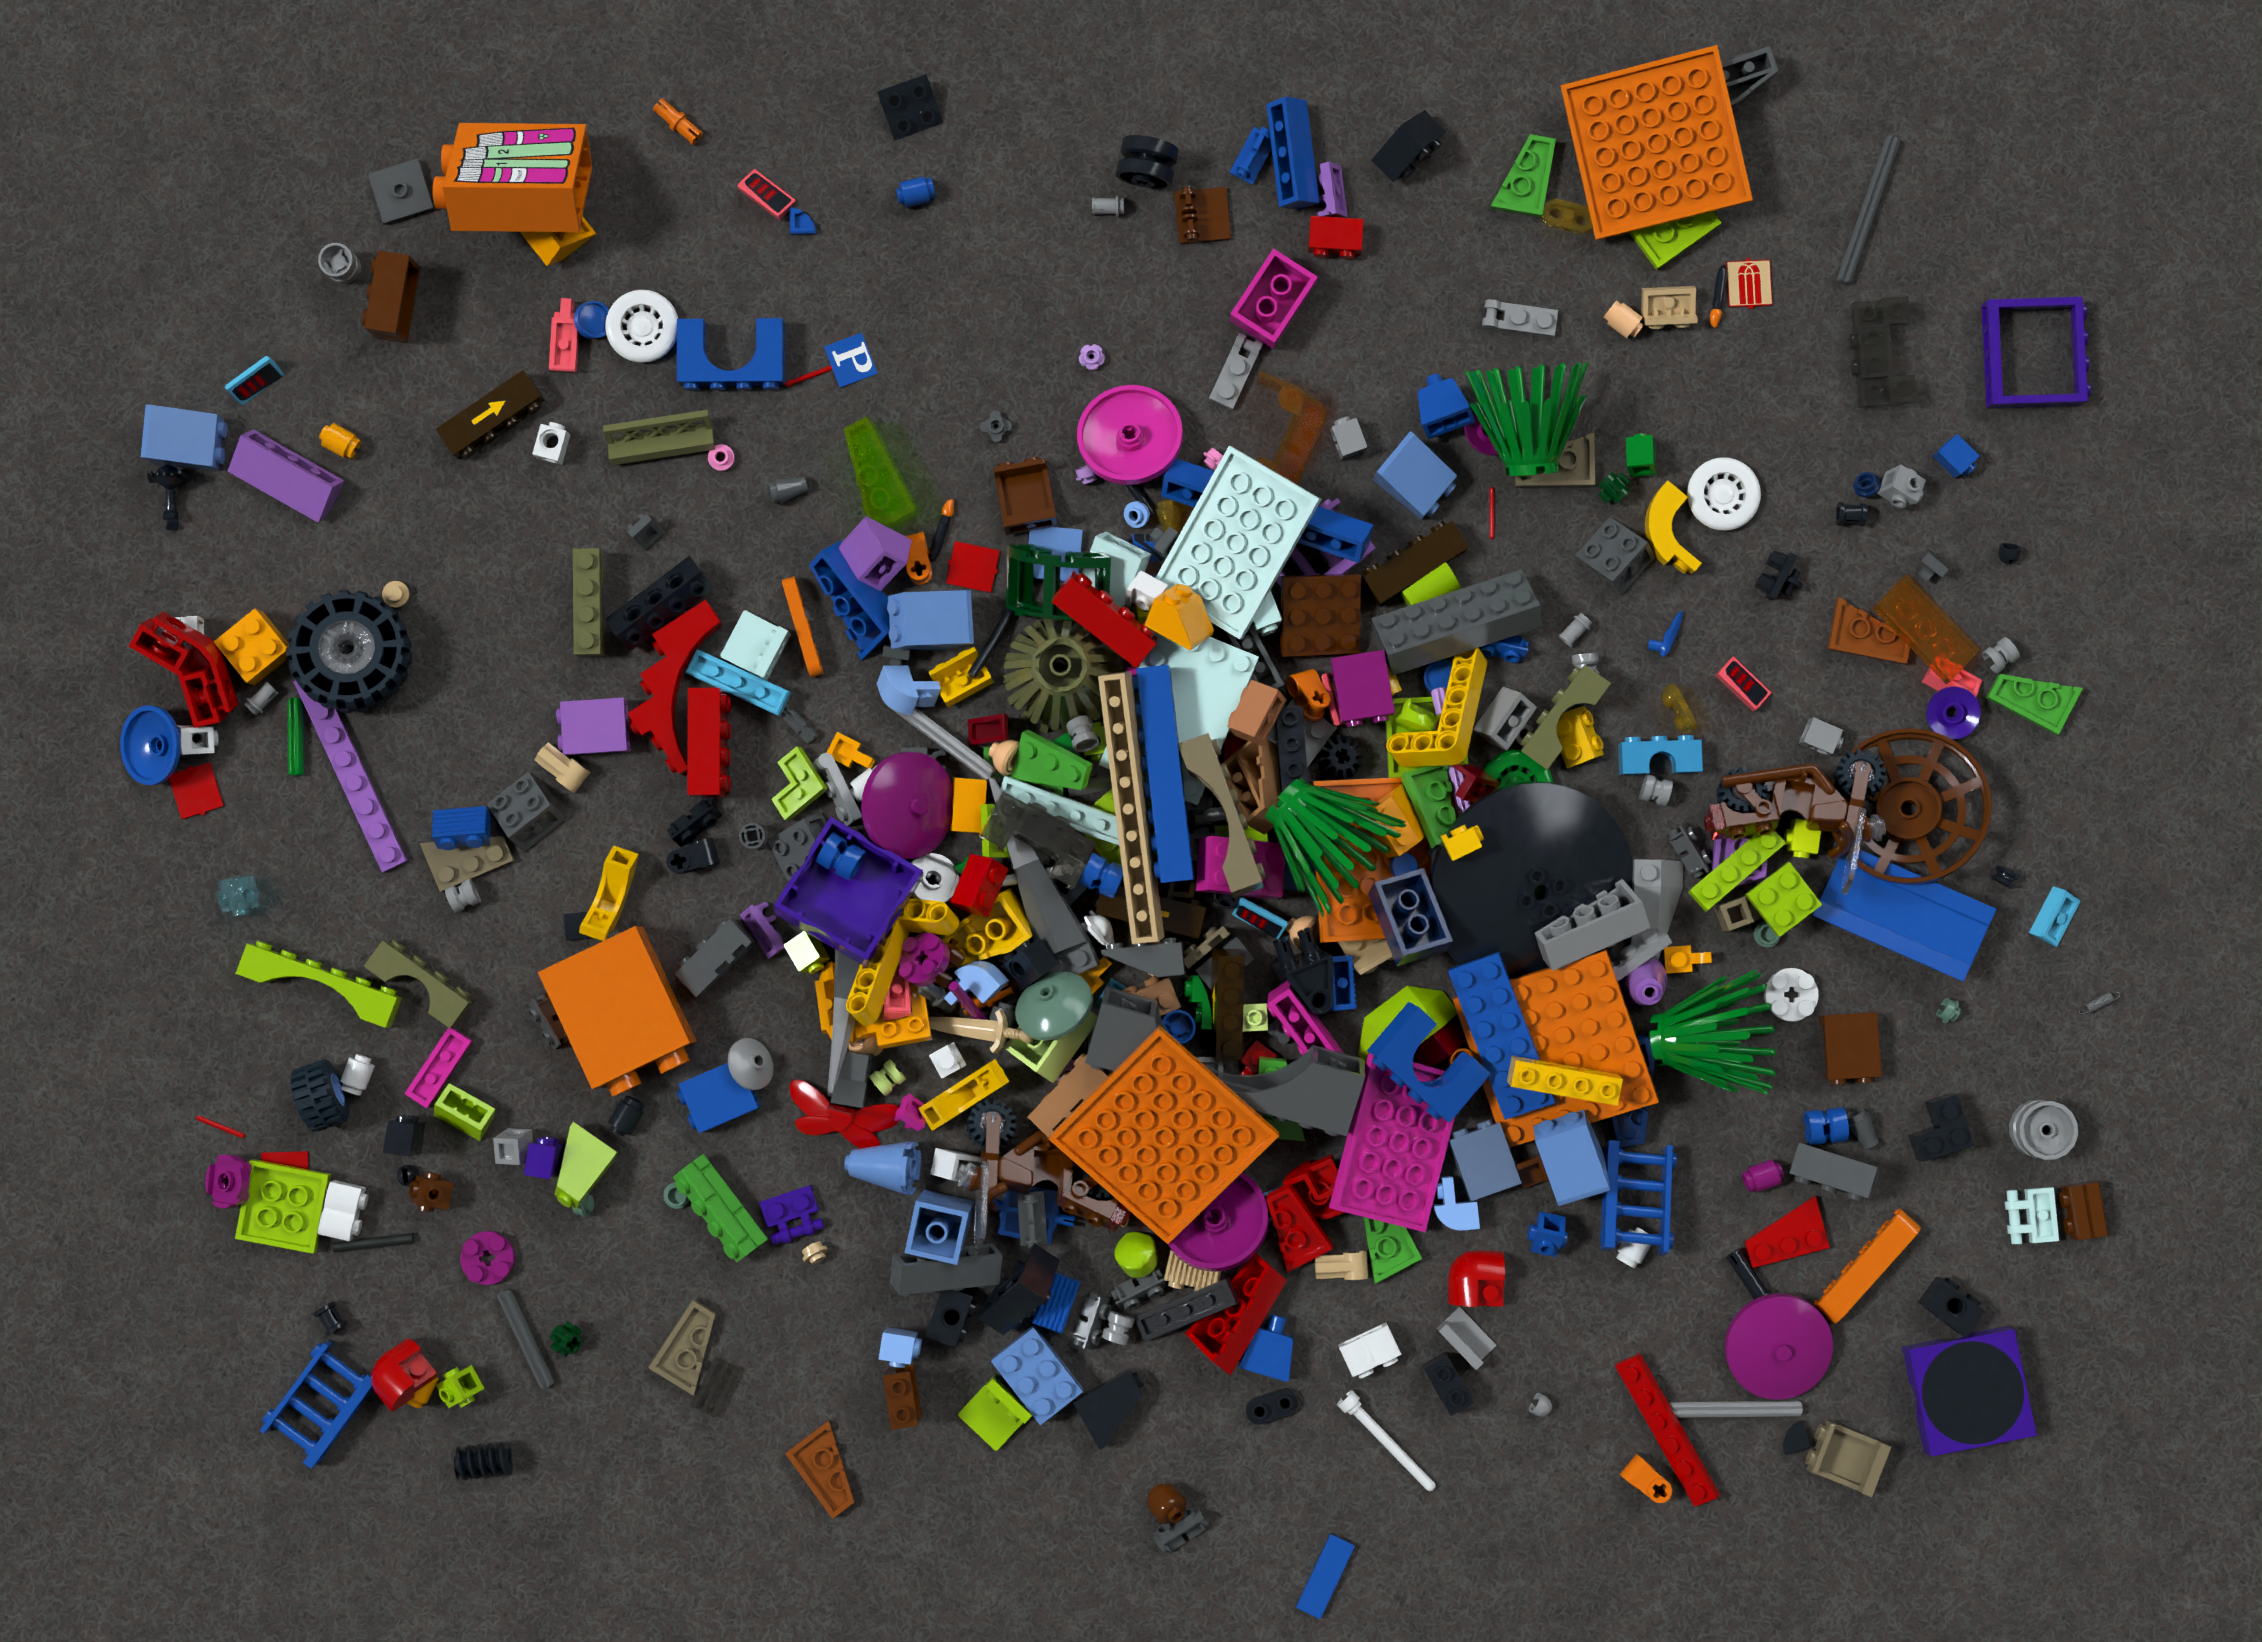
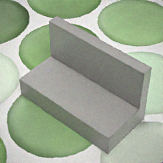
(1466, 1337)

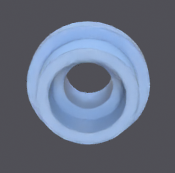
(1142, 511)

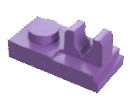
(1334, 196)
(759, 925)

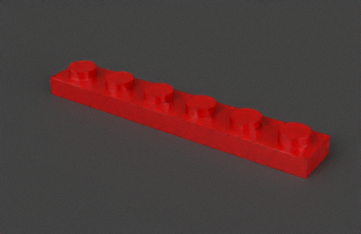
(1667, 1429)

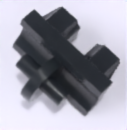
(1772, 586)

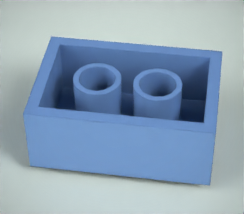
(1037, 1374)

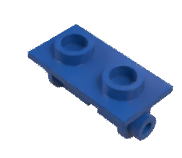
(1252, 155)
(1512, 649)

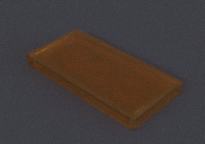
(1926, 629)

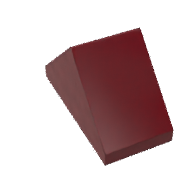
(988, 729)
(1440, 1045)

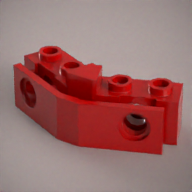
(196, 663)

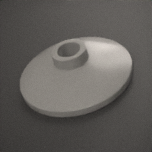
(743, 1067)

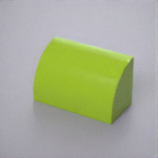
(1432, 585)
(464, 1111)

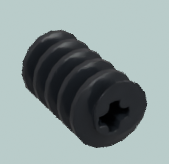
(483, 1462)

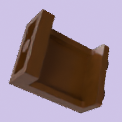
(1025, 495)
(1851, 1047)
(902, 1397)

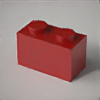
(1335, 236)
(979, 885)

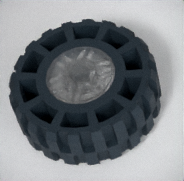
(333, 628)

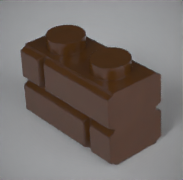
(2083, 1210)

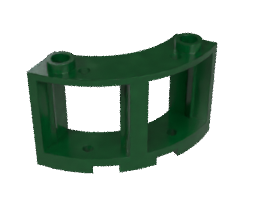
(1020, 577)

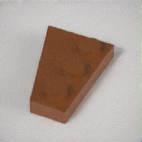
(1864, 636)
(822, 1469)

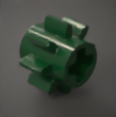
(1614, 488)
(566, 1339)

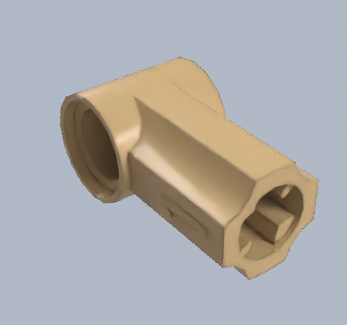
(566, 770)
(1346, 1265)

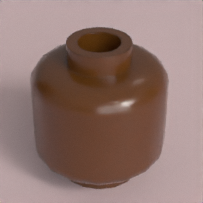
(1166, 1503)

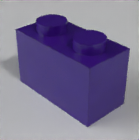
(544, 1158)

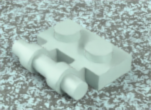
(2040, 1215)

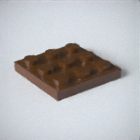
(1320, 614)

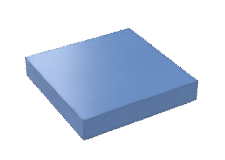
(1060, 541)

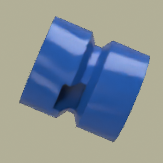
(841, 857)
(1102, 875)
(1180, 1025)
(1834, 1121)

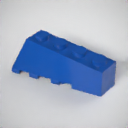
(857, 603)

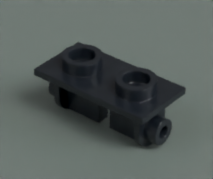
(704, 817)

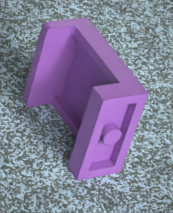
(593, 726)

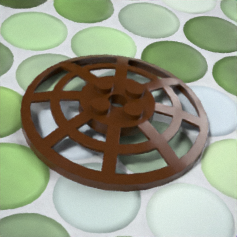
(1928, 805)

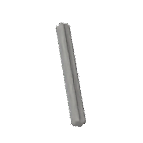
(950, 743)
(1737, 1409)

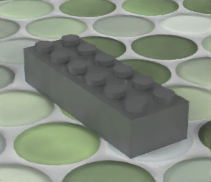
(1457, 622)

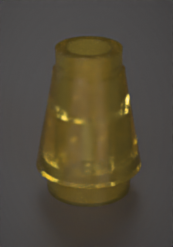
(1169, 515)

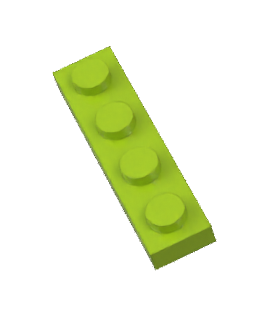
(1735, 869)

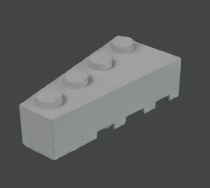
(1593, 927)

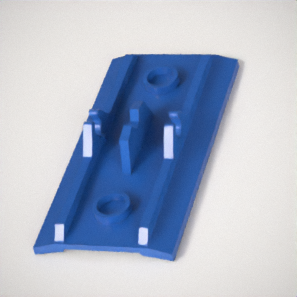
(1912, 920)

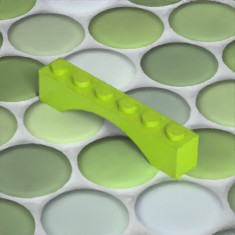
(370, 1003)

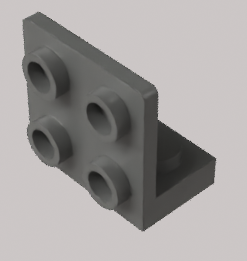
(1616, 554)
(525, 812)
(794, 843)

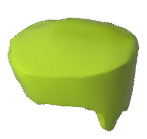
(1416, 719)
(1136, 1254)

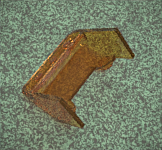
(1303, 429)

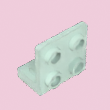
(755, 645)

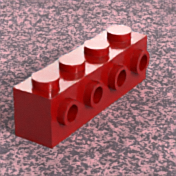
(1104, 618)

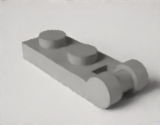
(1520, 318)
(1235, 372)
(837, 789)
(1638, 953)

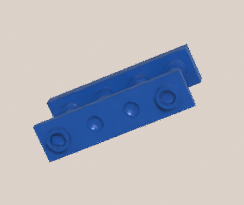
(1612, 1209)
(330, 1428)

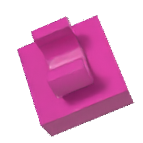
(910, 1114)

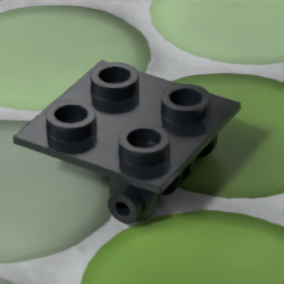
(910, 107)

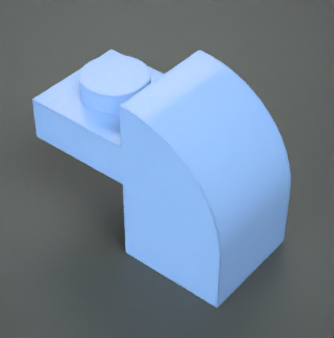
(903, 693)
(980, 978)
(1455, 1214)

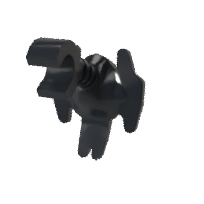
(169, 478)

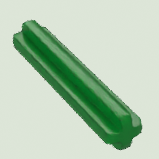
(295, 737)

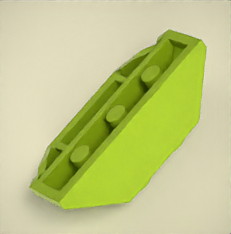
(1432, 1002)

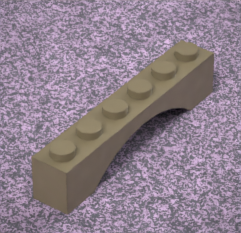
(1239, 866)

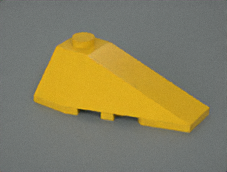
(999, 934)

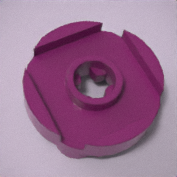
(914, 950)
(234, 1192)
(476, 1269)

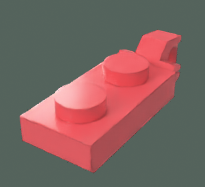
(564, 339)

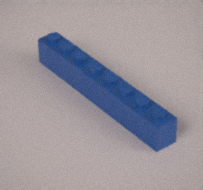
(1325, 531)
(1164, 773)

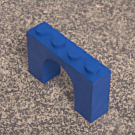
(764, 369)
(1396, 1050)

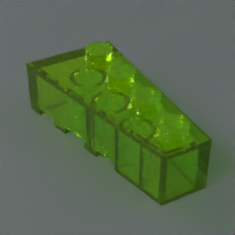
(878, 477)

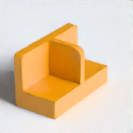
(966, 804)

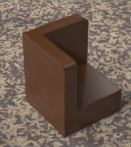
(1531, 1171)

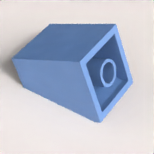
(183, 438)
(1415, 476)
(930, 620)
(1572, 1157)
(939, 1226)

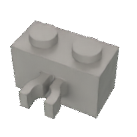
(1505, 719)

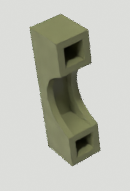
(587, 602)
(1543, 744)
(446, 1003)

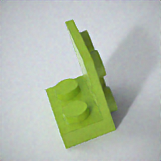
(995, 1413)

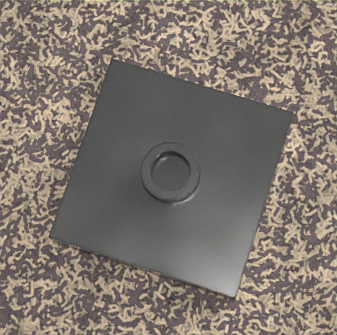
(401, 191)

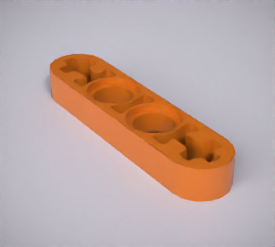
(802, 627)

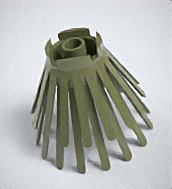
(1052, 689)

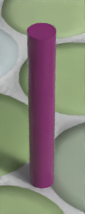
(966, 1001)

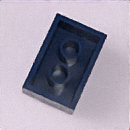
(1410, 917)

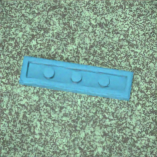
(738, 682)

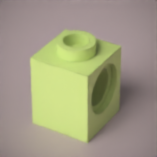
(1255, 1017)

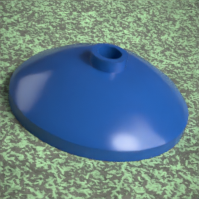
(150, 745)

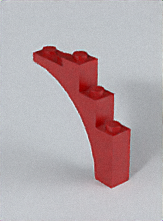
(657, 715)

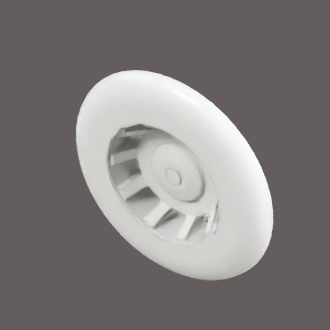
(641, 326)
(1723, 494)

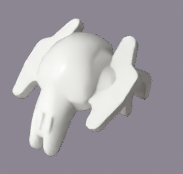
(1099, 927)

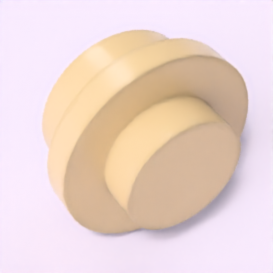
(395, 594)
(814, 1253)

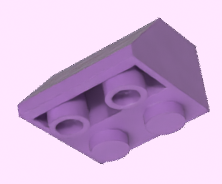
(875, 552)

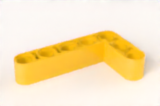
(1452, 739)
(874, 981)

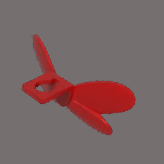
(827, 1117)

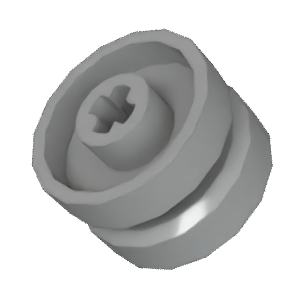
(2027, 1126)

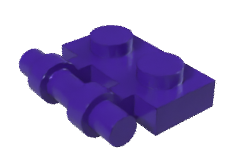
(790, 1206)

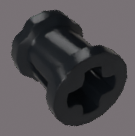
(1851, 514)
(330, 1318)

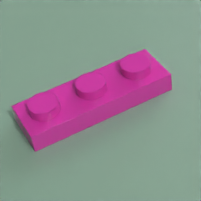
(438, 1067)

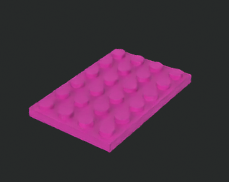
(1391, 1153)

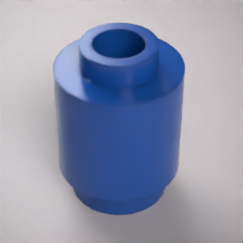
(915, 192)

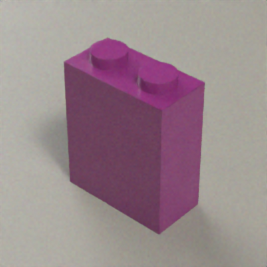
(1362, 688)

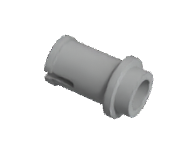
(1108, 206)
(1575, 629)
(261, 698)

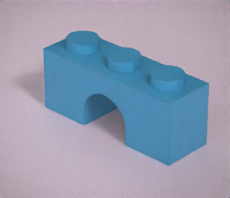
(1683, 753)

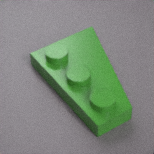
(2035, 701)

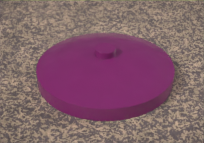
(907, 804)
(1226, 1230)
(1778, 1346)

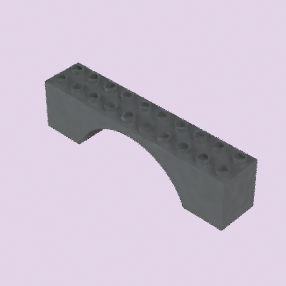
(1313, 1090)

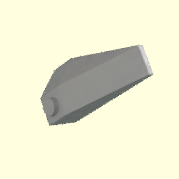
(1659, 888)

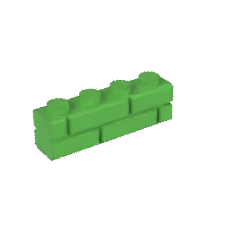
(719, 1208)

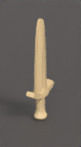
(980, 1029)

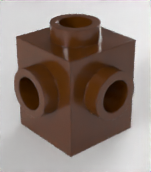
(439, 1190)

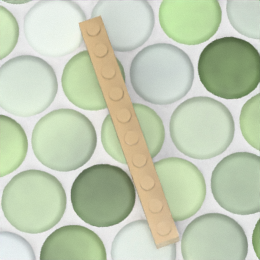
(1131, 807)

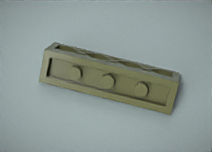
(660, 440)

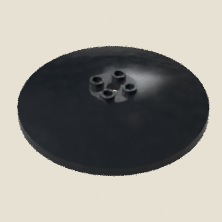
(1531, 839)

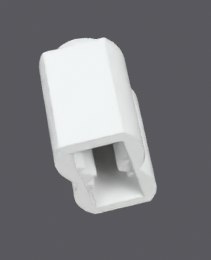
(342, 1210)
(1370, 1350)

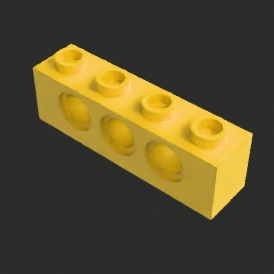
(1564, 1080)

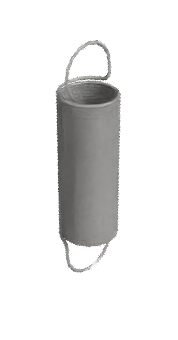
(2100, 1002)

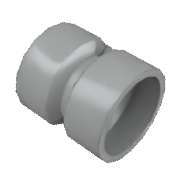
(339, 263)

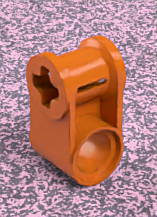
(918, 557)
(1309, 693)
(1643, 1478)

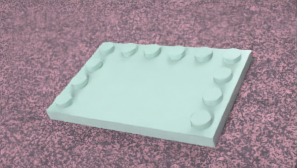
(1238, 539)
(1205, 693)

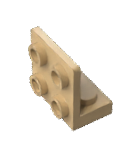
(1366, 953)

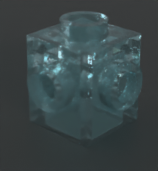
(238, 895)

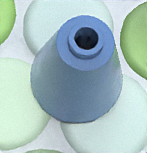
(887, 1166)

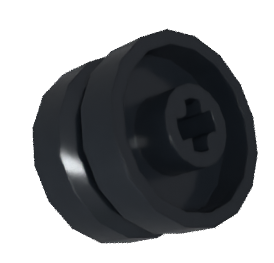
(1147, 162)

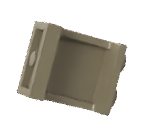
(1847, 1457)

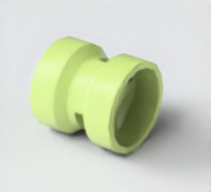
(883, 1082)

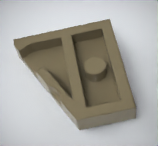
(1211, 938)

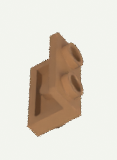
(1159, 990)

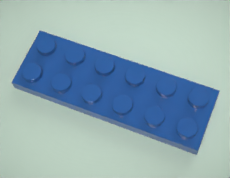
(1497, 1029)

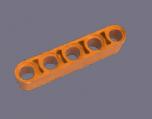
(1868, 1266)

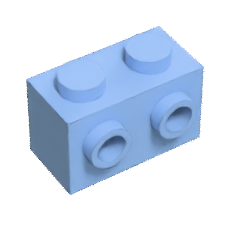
(899, 1346)

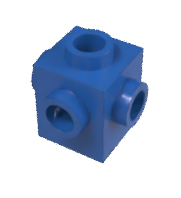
(1547, 1239)

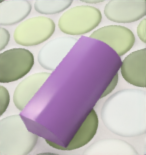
(285, 475)

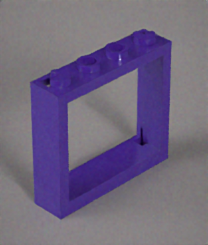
(1992, 353)

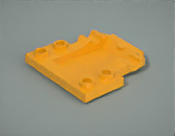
(889, 1033)

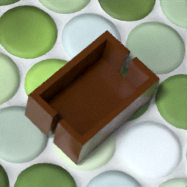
(391, 296)

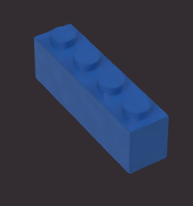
(1292, 153)

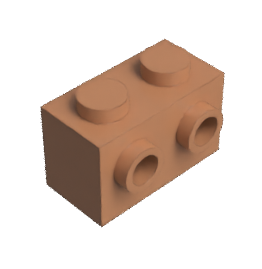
(1256, 712)

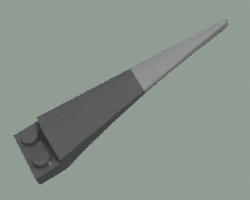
(1047, 910)
(842, 1020)

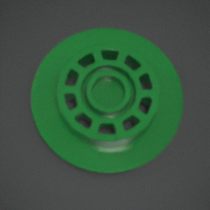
(1516, 758)

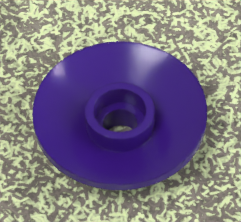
(1966, 715)

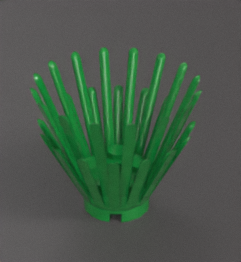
(1525, 429)
(1312, 815)
(1709, 1053)

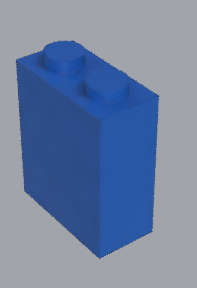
(715, 1098)

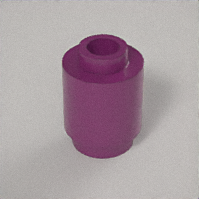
(1762, 1176)

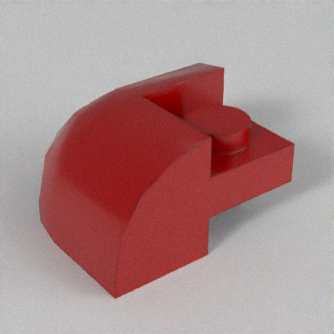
(1315, 1185)
(1477, 1279)
(401, 1374)

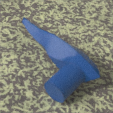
(1669, 637)

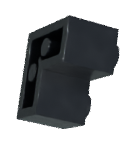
(1407, 145)
(1948, 1132)

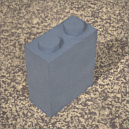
(1483, 1159)

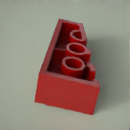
(1229, 1332)

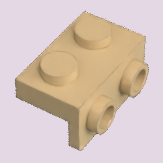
(1669, 306)

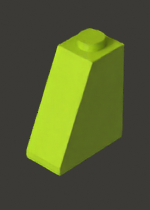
(582, 1166)

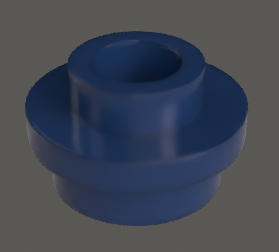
(1863, 479)

